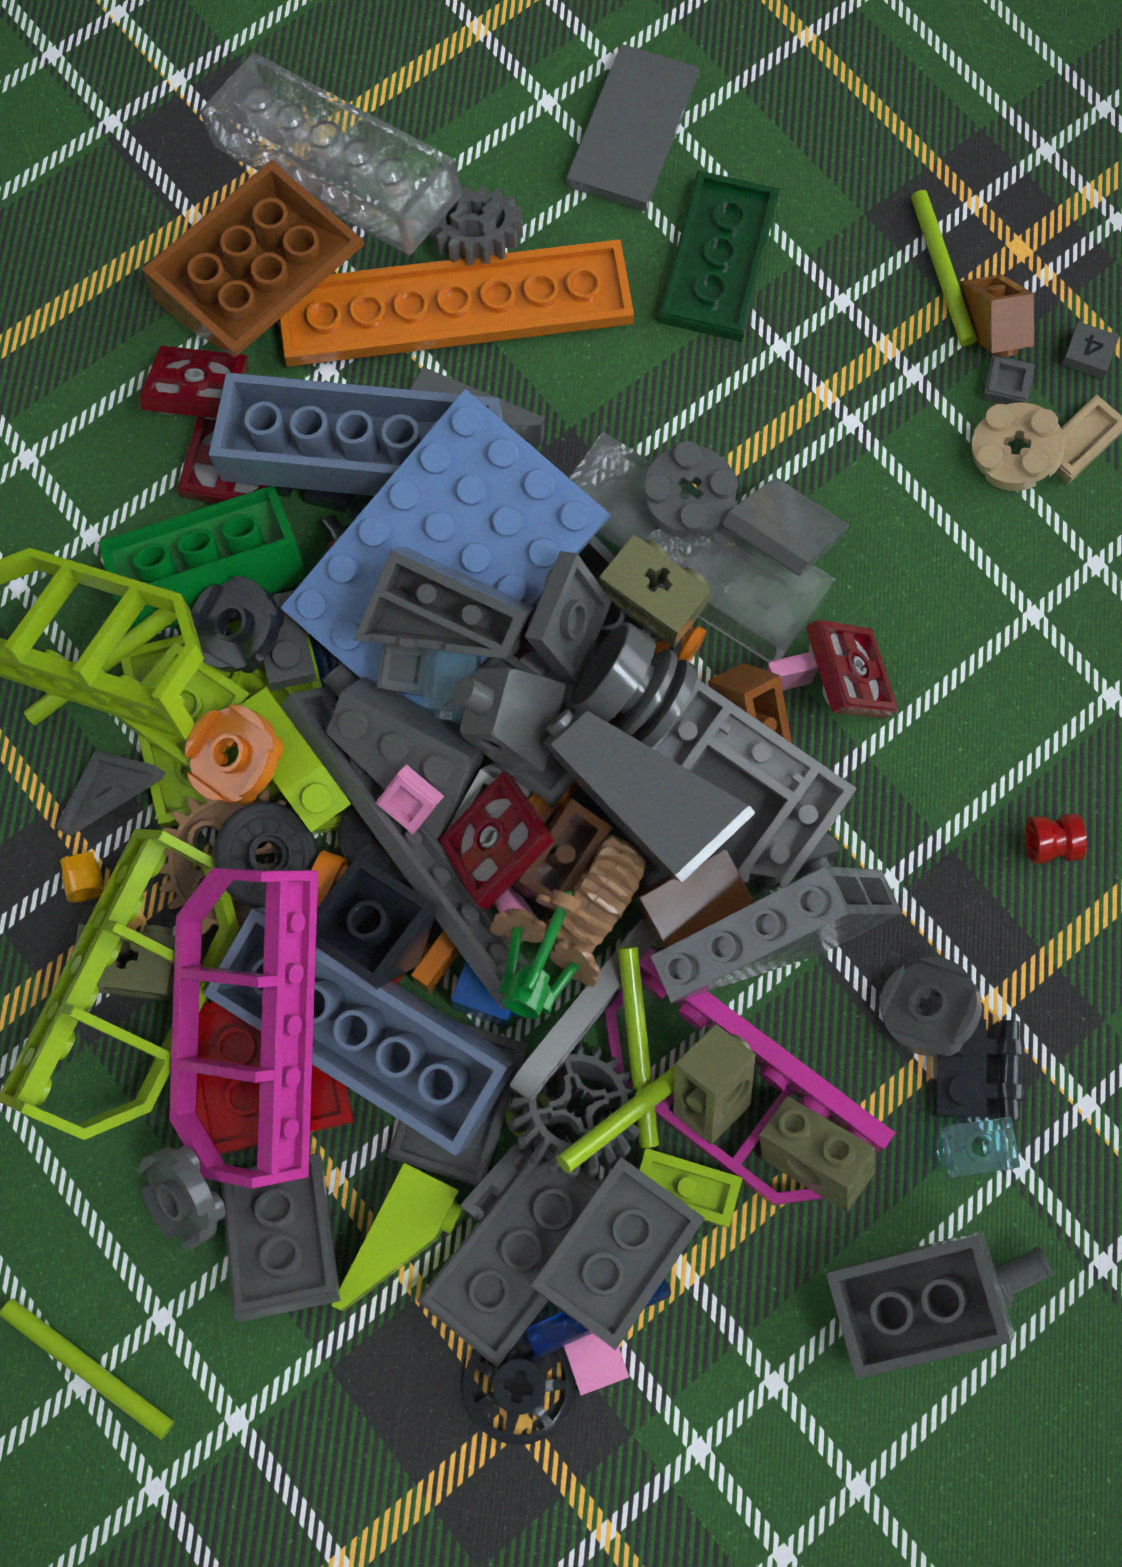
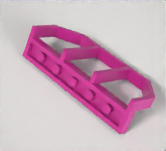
(285, 1028)
(777, 1069)

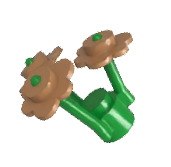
(528, 989)

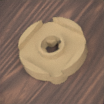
(1017, 421)

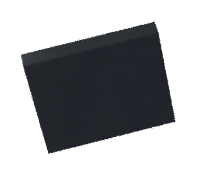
(373, 924)

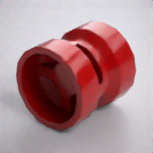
(1052, 838)

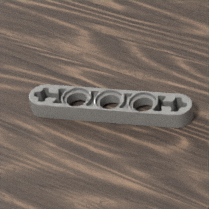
(577, 1020)

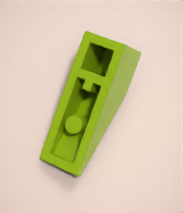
(299, 770)
(405, 1226)

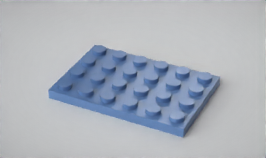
(463, 498)

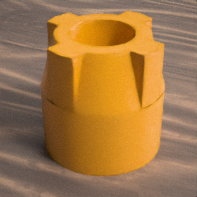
(81, 877)

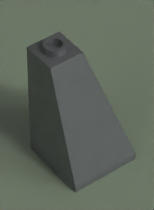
(650, 798)

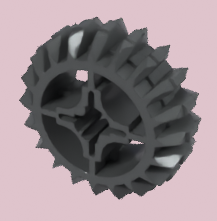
(610, 1096)

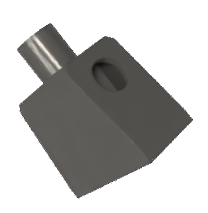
(509, 715)

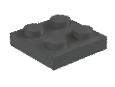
(568, 617)

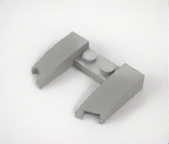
(810, 789)

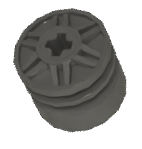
(634, 686)

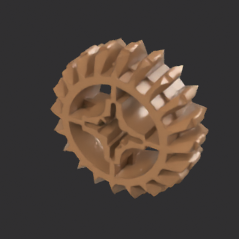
(604, 892)

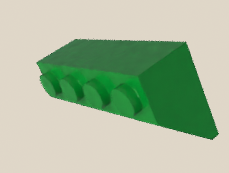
(209, 546)

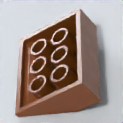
(250, 260)

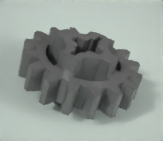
(479, 226)

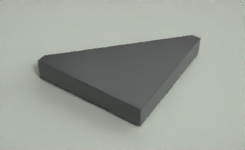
(105, 786)
(495, 1182)

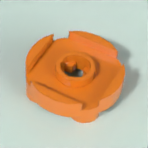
(255, 762)

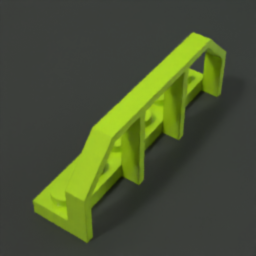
(85, 680)
(78, 989)

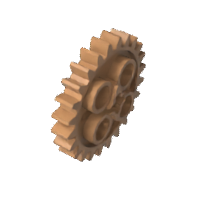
(183, 877)

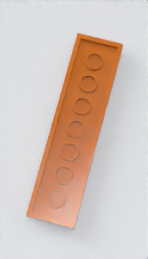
(459, 303)

